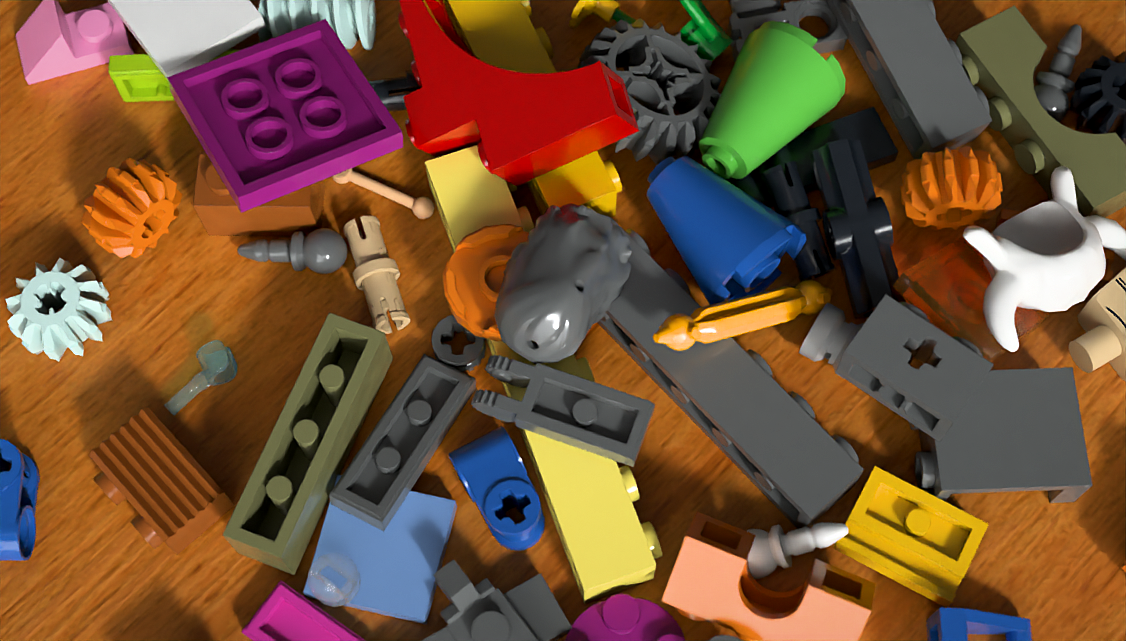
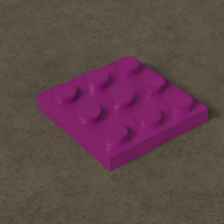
(284, 114)

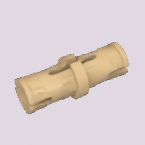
(376, 274)

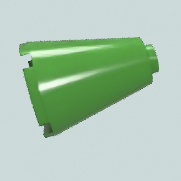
(769, 99)

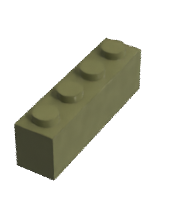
(309, 444)

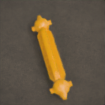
(742, 315)

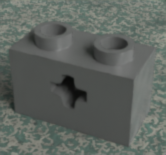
(926, 396)

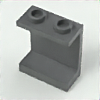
(1011, 437)

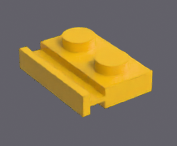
(911, 536)

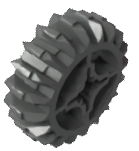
(659, 78)

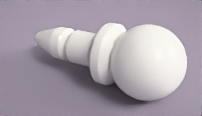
(776, 547)

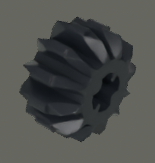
(1101, 97)

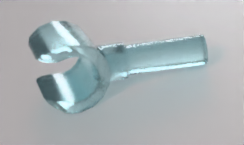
(217, 368)

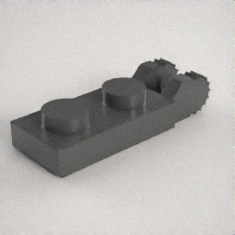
(568, 409)

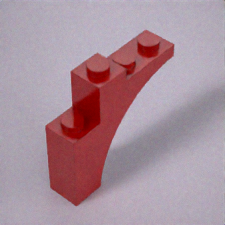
(516, 118)

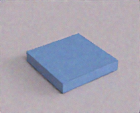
(392, 563)

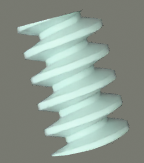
(345, 17)

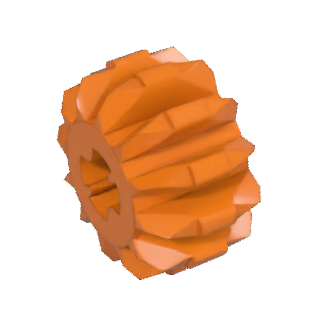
(951, 188)
(131, 208)

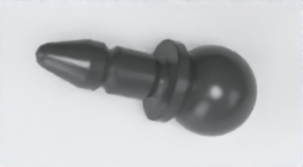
(1054, 85)
(320, 250)

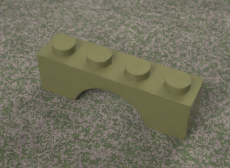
(1001, 62)

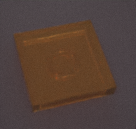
(951, 294)

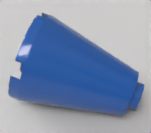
(720, 230)

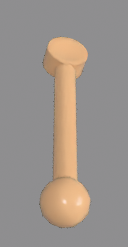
(421, 207)

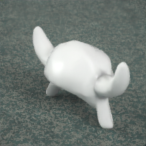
(1043, 258)

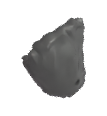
(561, 282)

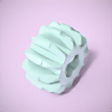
(36, 308)

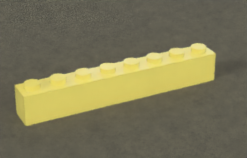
(582, 489)

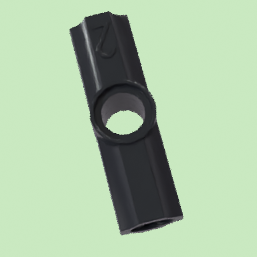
(856, 225)

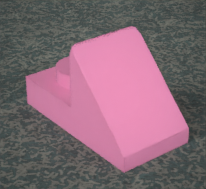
(64, 44)

